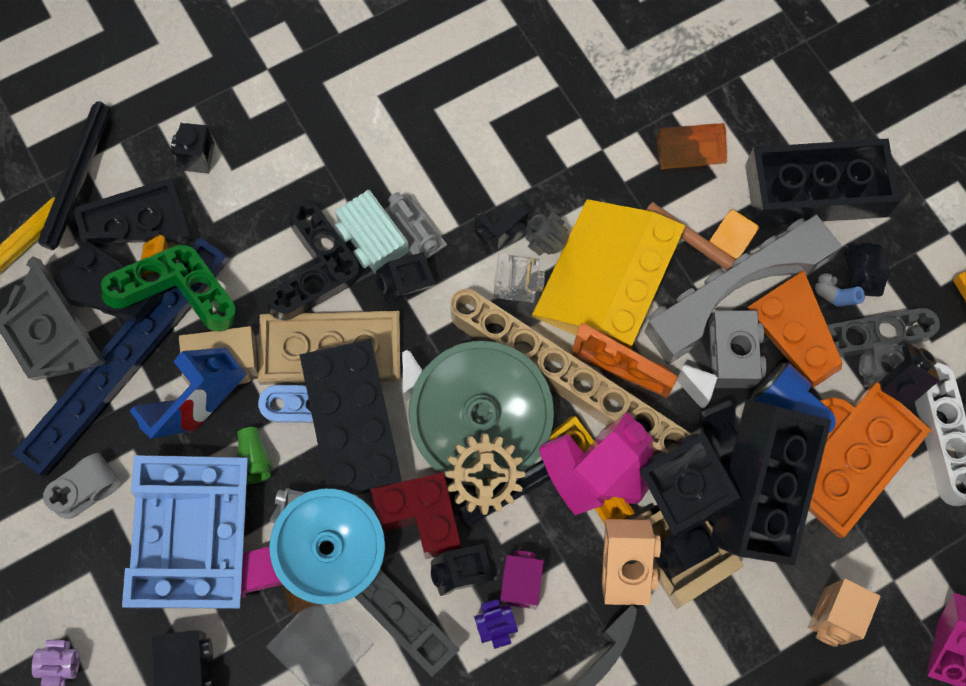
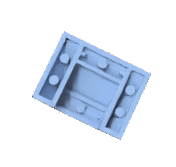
(187, 532)

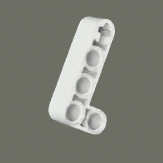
(944, 467)

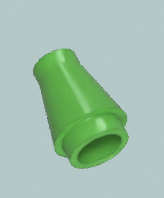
(252, 447)

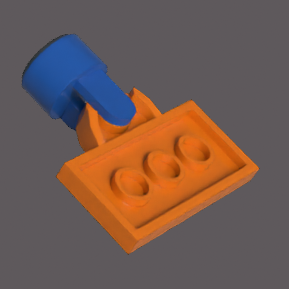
(862, 446)

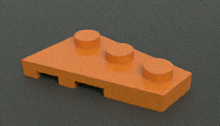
(612, 357)

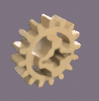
(484, 490)

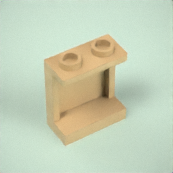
(697, 578)

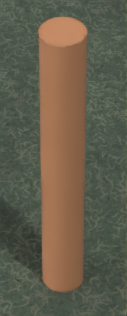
(698, 241)

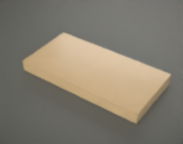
(284, 340)

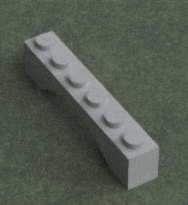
(681, 327)

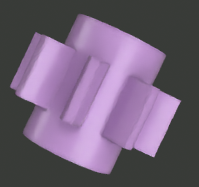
(55, 663)

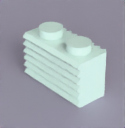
(370, 231)

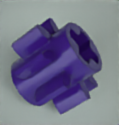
(495, 623)

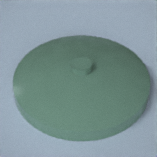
(475, 392)

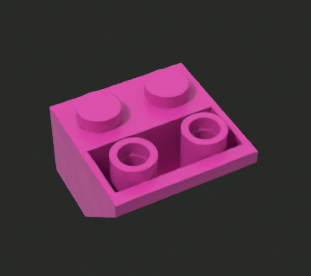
(949, 645)

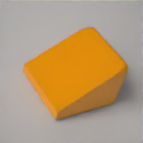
(734, 234)

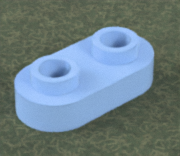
(295, 404)

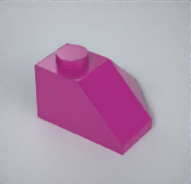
(614, 461)

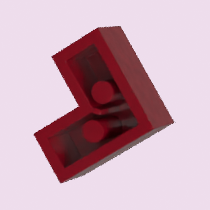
(422, 503)

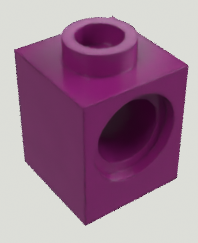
(521, 580)

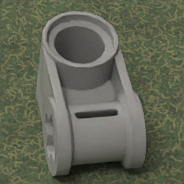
(85, 485)

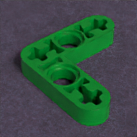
(170, 275)

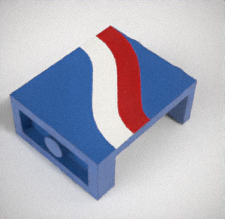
(212, 378)

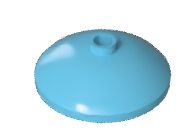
(330, 517)

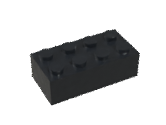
(823, 180)
(350, 417)
(776, 476)

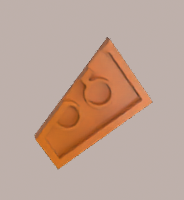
(799, 329)

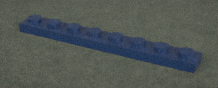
(99, 384)

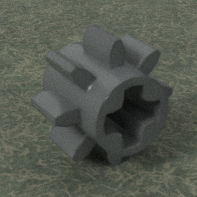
(546, 234)

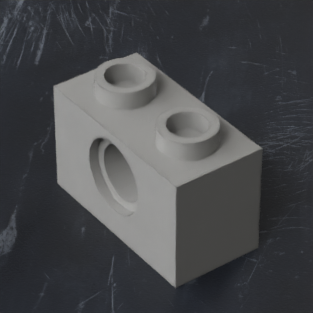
(739, 329)

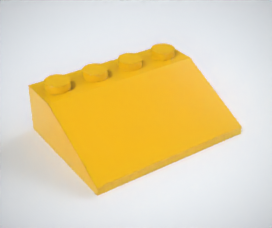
(609, 271)

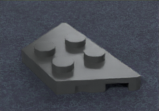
(45, 329)

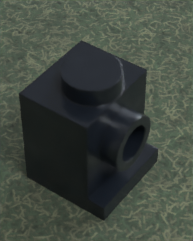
(193, 148)

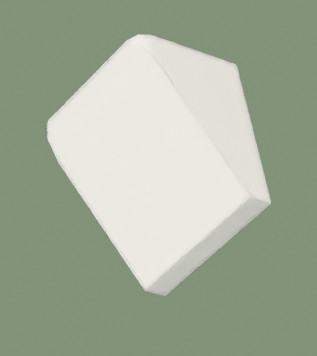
(411, 371)
(697, 384)

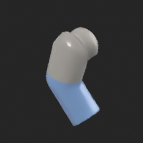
(839, 297)

